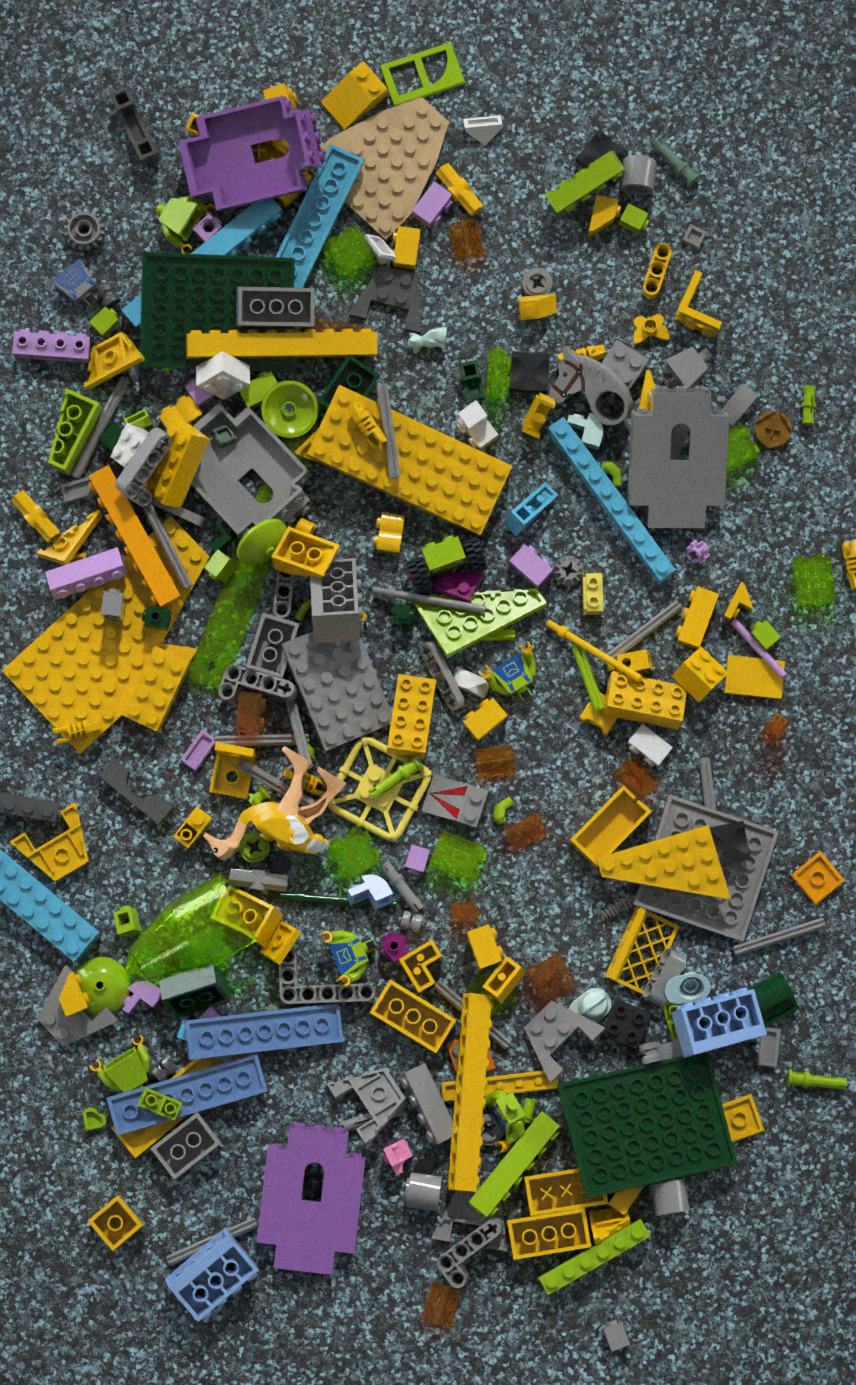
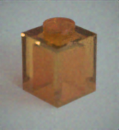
(464, 912)

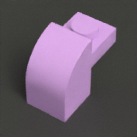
(142, 990)

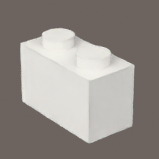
(649, 746)

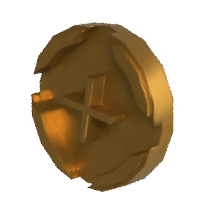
(772, 429)

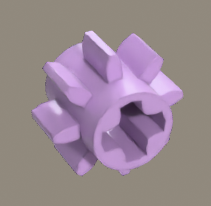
(698, 551)

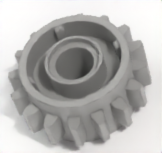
(87, 240)

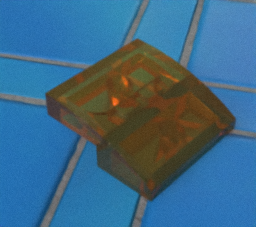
(636, 777)

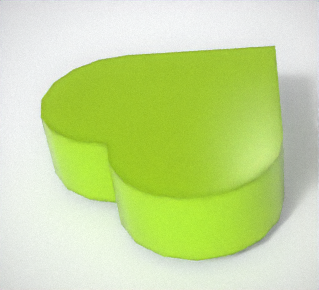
(93, 1119)

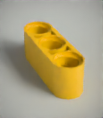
(656, 262)

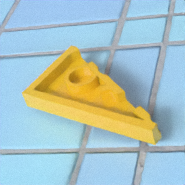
(70, 541)

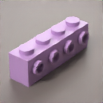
(51, 346)
(86, 573)

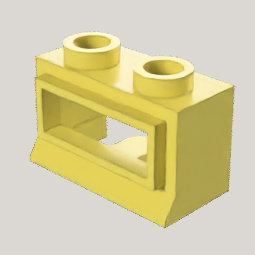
(592, 594)

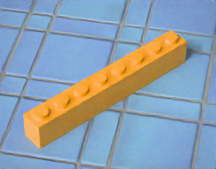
(135, 537)

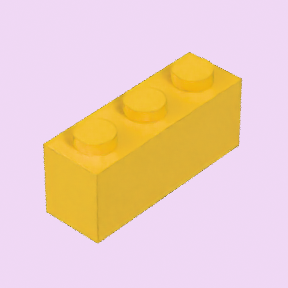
(696, 617)

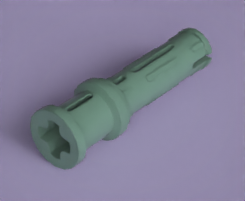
(681, 168)

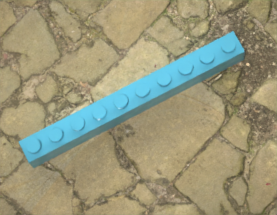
(225, 242)
(611, 500)

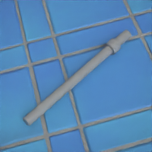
(393, 593)

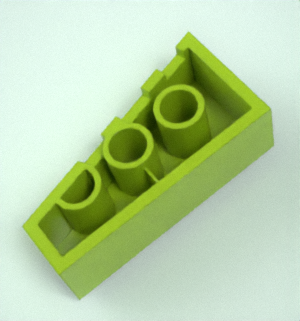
(585, 182)
(73, 430)

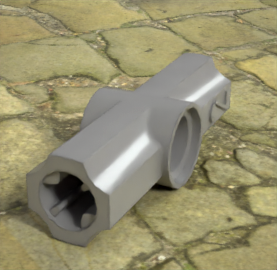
(258, 880)

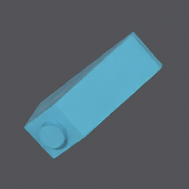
(530, 509)

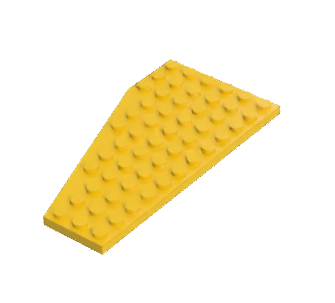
(92, 664)

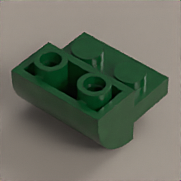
(774, 998)

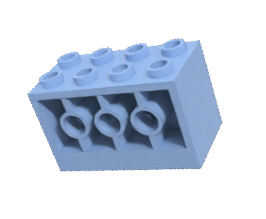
(718, 1021)
(209, 1262)

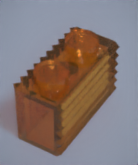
(775, 728)

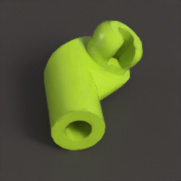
(614, 471)
(302, 610)
(499, 810)

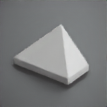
(483, 128)
(380, 248)
(471, 682)

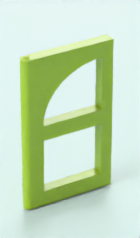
(451, 78)

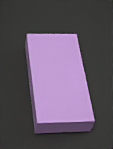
(198, 750)

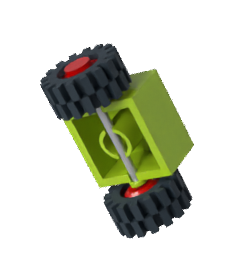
(443, 557)

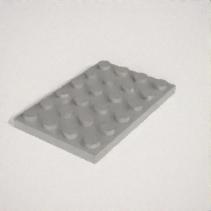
(337, 688)

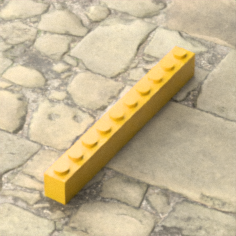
(282, 344)
(469, 1092)

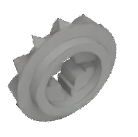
(535, 274)
(573, 578)
(496, 1131)

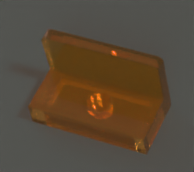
(466, 239)
(495, 761)
(526, 832)
(441, 1304)

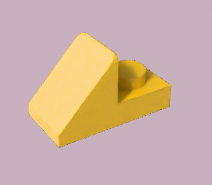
(740, 598)

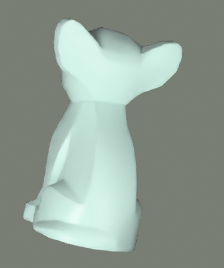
(433, 338)

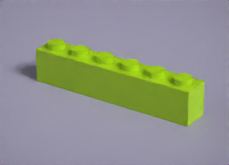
(513, 1164)
(593, 1257)

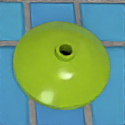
(303, 411)
(260, 542)
(115, 982)

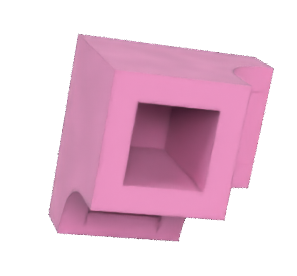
(396, 1155)

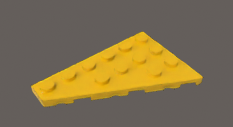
(675, 862)

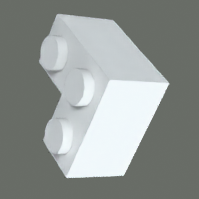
(474, 423)

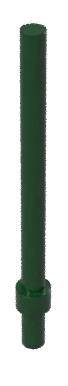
(300, 897)

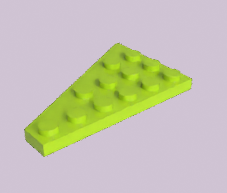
(460, 628)

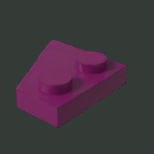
(458, 585)

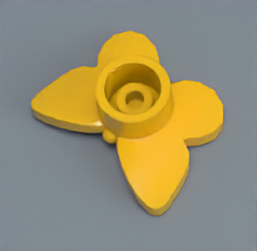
(649, 327)

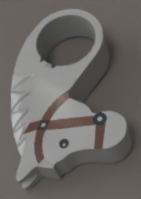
(594, 378)

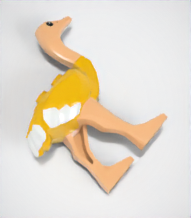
(283, 820)

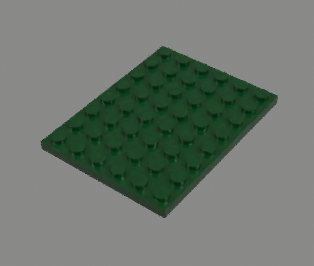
(200, 294)
(646, 1124)

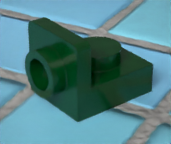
(221, 542)

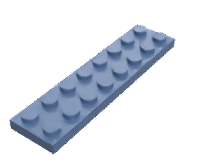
(263, 1031)
(195, 1090)

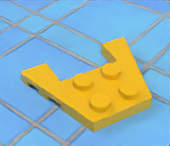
(60, 854)

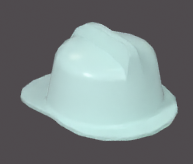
(687, 988)
(592, 1004)

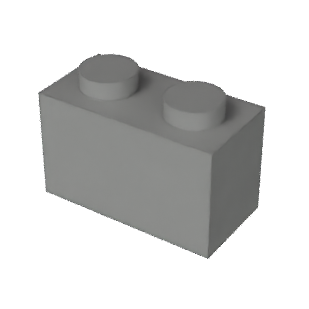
(113, 605)

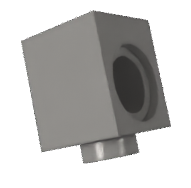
(616, 1335)

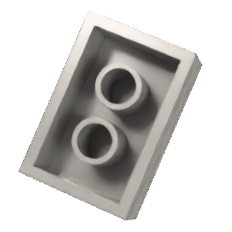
(266, 652)
(186, 1145)

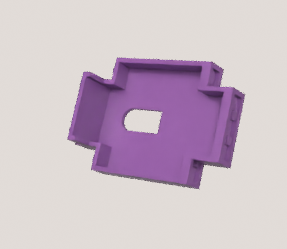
(224, 161)
(308, 1230)

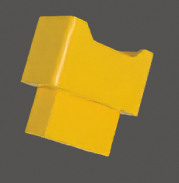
(602, 721)

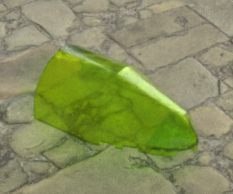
(190, 932)

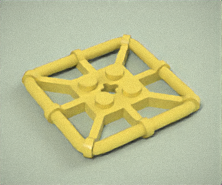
(372, 777)

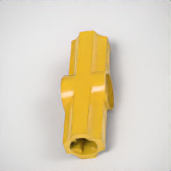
(460, 189)
(35, 516)

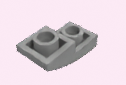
(739, 403)

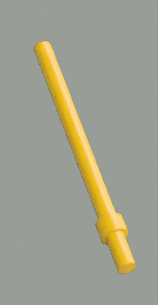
(564, 632)

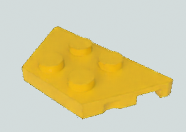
(111, 359)

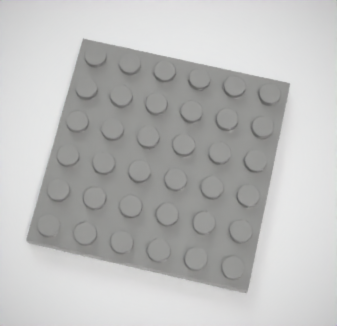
(743, 878)

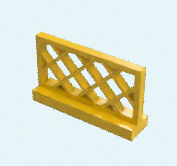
(629, 940)

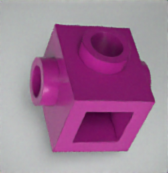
(399, 952)

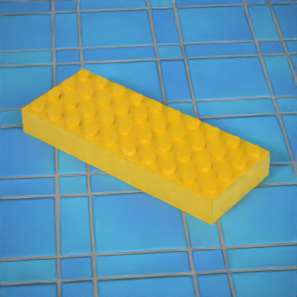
(434, 468)

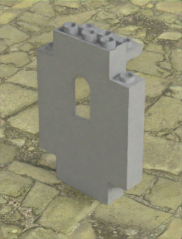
(255, 449)
(677, 489)

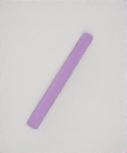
(758, 648)

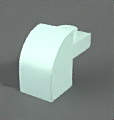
(592, 429)

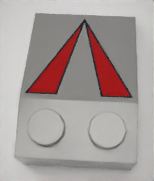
(455, 801)

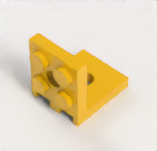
(693, 319)
(226, 762)

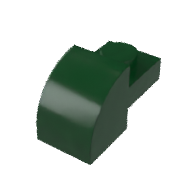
(471, 381)

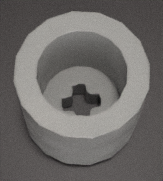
(638, 175)
(423, 1191)
(669, 1197)

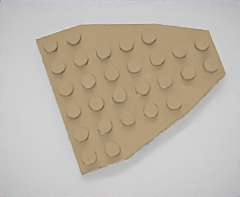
(399, 159)

